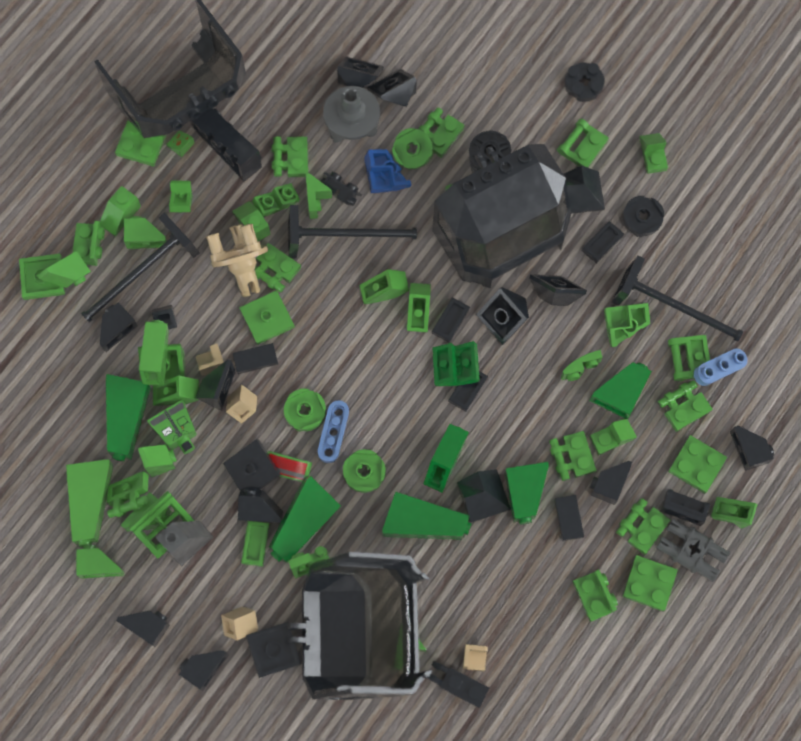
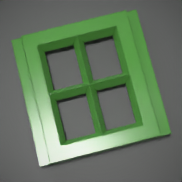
(151, 514)

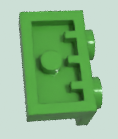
(88, 241)
(595, 595)

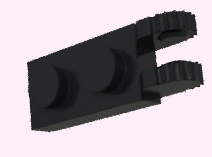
(460, 685)

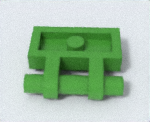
(446, 133)
(297, 156)
(278, 263)
(688, 411)
(578, 453)
(127, 489)
(648, 530)
(302, 562)

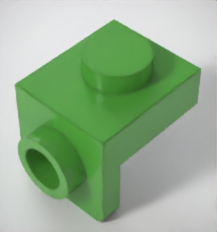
(180, 196)

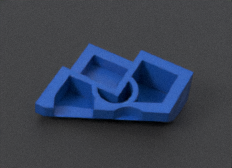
(383, 172)

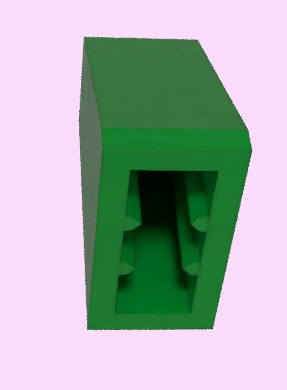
(622, 390)
(445, 458)
(525, 490)

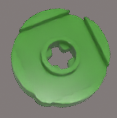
(417, 138)
(310, 399)
(364, 483)

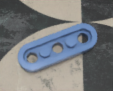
(716, 371)
(336, 423)

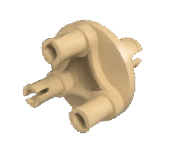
(241, 258)

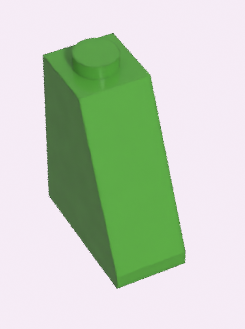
(154, 353)

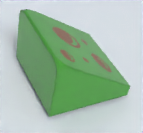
(180, 143)

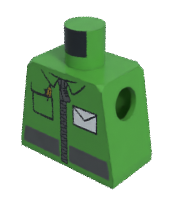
(175, 427)

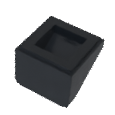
(166, 315)

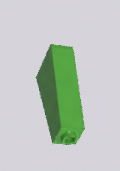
(87, 498)

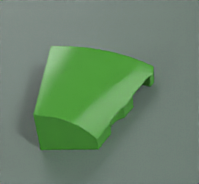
(625, 321)

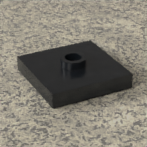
(252, 467)
(271, 650)

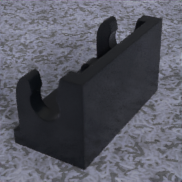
(685, 507)

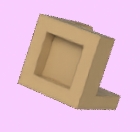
(210, 360)
(241, 404)
(239, 623)
(474, 657)

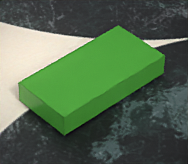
(255, 543)

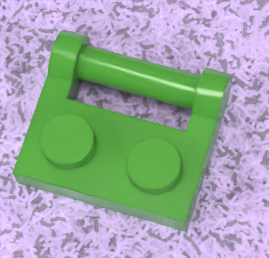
(587, 149)
(696, 353)

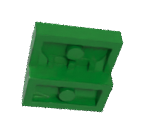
(455, 364)

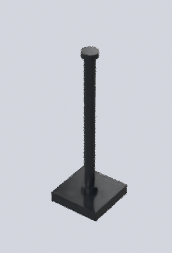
(296, 232)
(177, 237)
(630, 282)

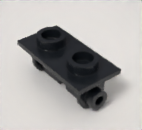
(347, 191)

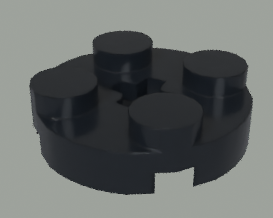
(586, 71)
(645, 205)

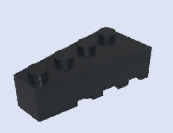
(228, 143)

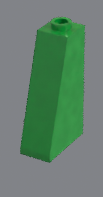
(124, 414)
(304, 517)
(420, 519)

